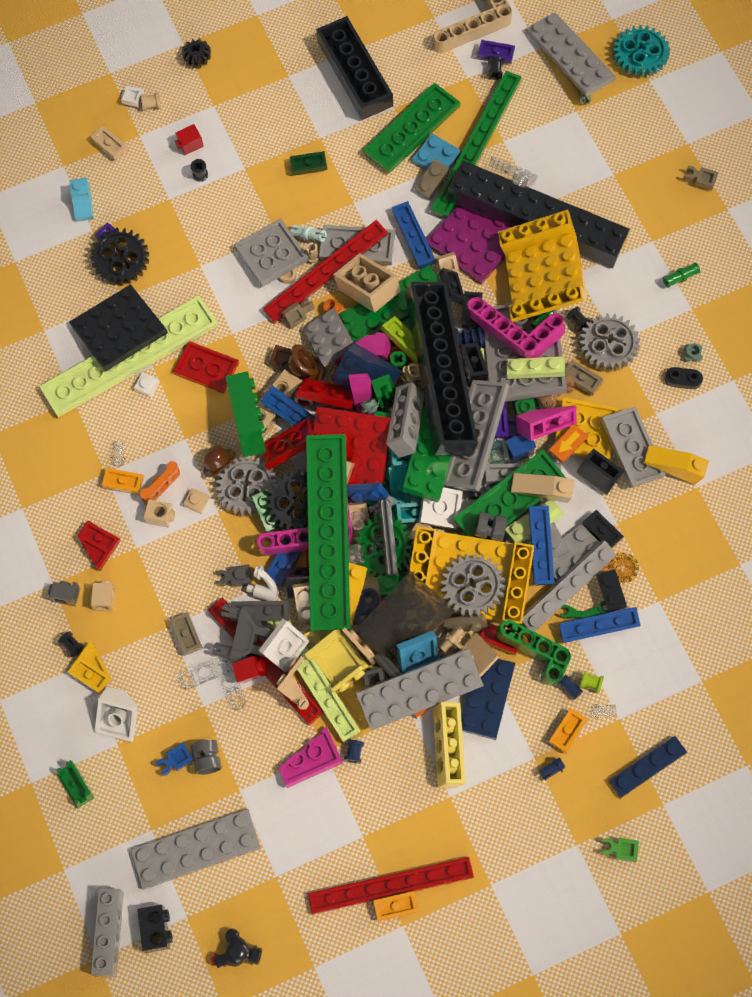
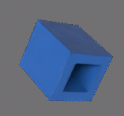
(520, 448)

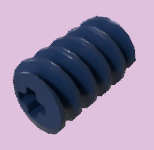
(471, 336)

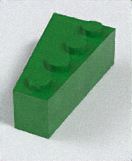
(246, 413)

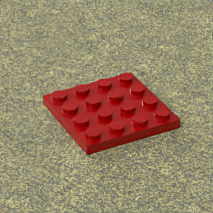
(364, 441)

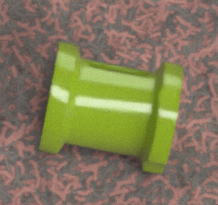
(592, 681)

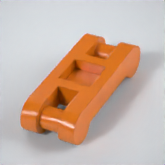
(160, 483)

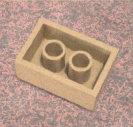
(367, 282)

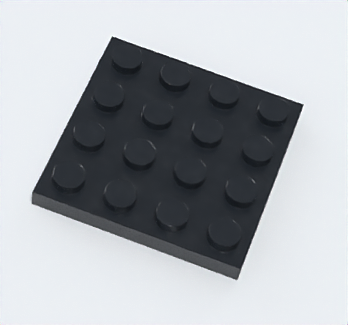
(118, 327)

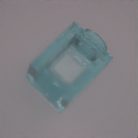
(499, 453)

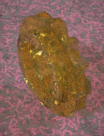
(630, 563)

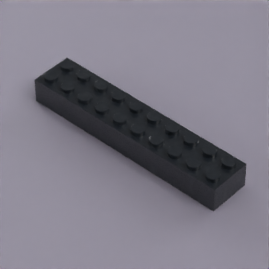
(515, 205)
(441, 369)

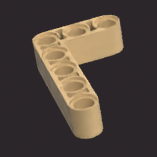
(494, 19)

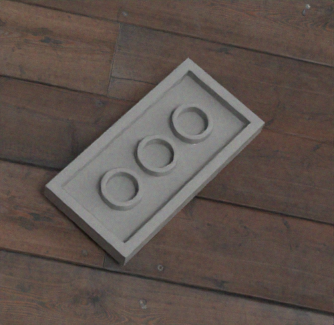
(339, 235)
(630, 446)

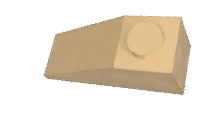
(543, 486)

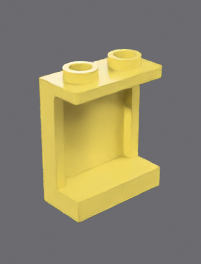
(338, 660)

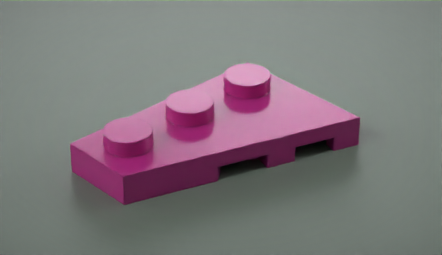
(311, 760)

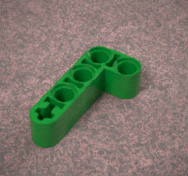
(532, 649)

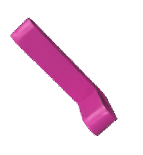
(511, 331)
(294, 536)

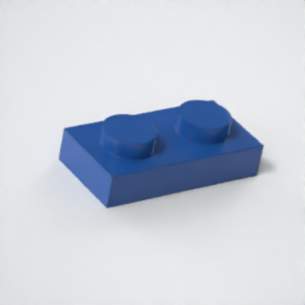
(367, 492)

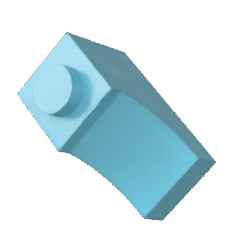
(82, 199)

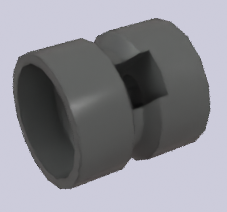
(497, 528)
(205, 753)

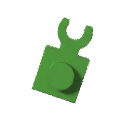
(624, 848)

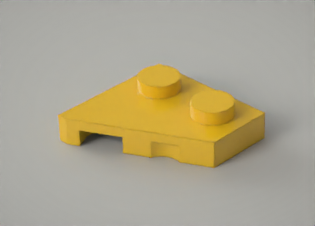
(91, 669)

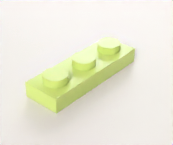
(536, 367)
(520, 530)

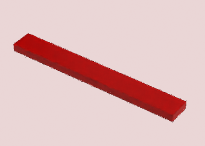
(324, 271)
(272, 672)
(390, 885)

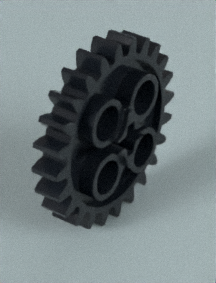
(106, 264)
(282, 491)

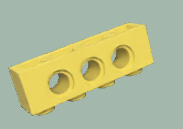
(448, 745)

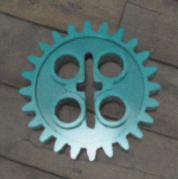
(640, 55)

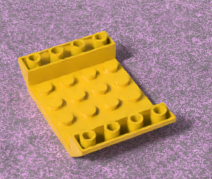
(543, 265)
(437, 549)

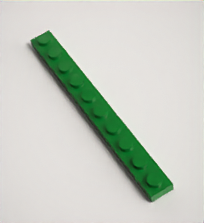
(480, 136)

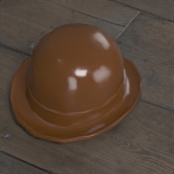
(301, 362)
(216, 460)

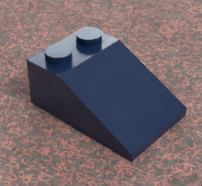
(361, 361)

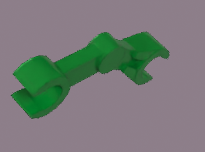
(573, 613)

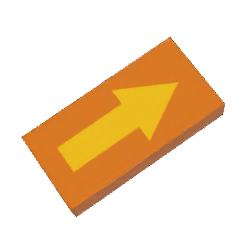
(568, 443)

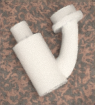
(262, 592)

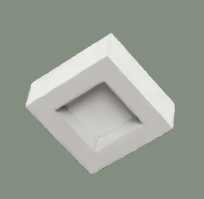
(132, 96)
(146, 385)

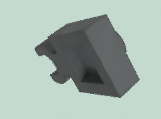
(238, 576)

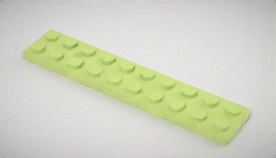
(89, 378)

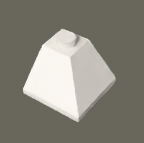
(116, 714)

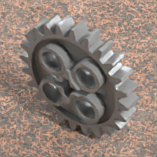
(611, 327)
(229, 484)
(465, 570)

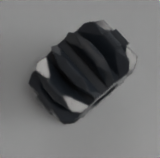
(196, 53)

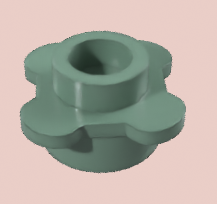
(697, 348)
(369, 406)

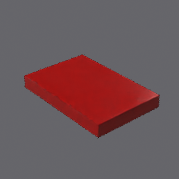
(205, 367)
(325, 393)
(287, 443)

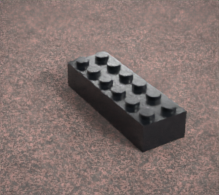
(354, 67)

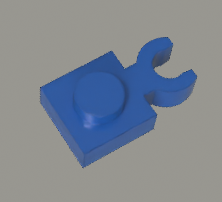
(178, 758)

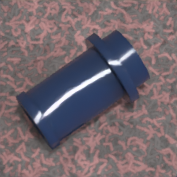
(570, 687)
(552, 768)

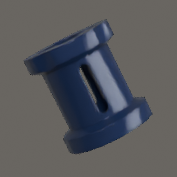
(354, 751)

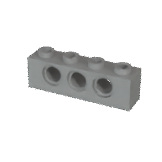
(405, 420)
(107, 933)

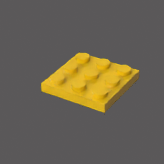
(589, 422)

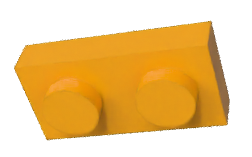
(122, 481)
(568, 730)
(395, 905)

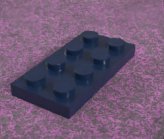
(485, 705)

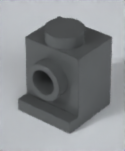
(64, 593)
(373, 675)

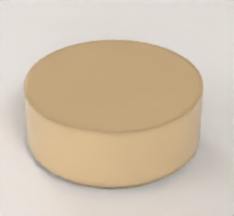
(289, 277)

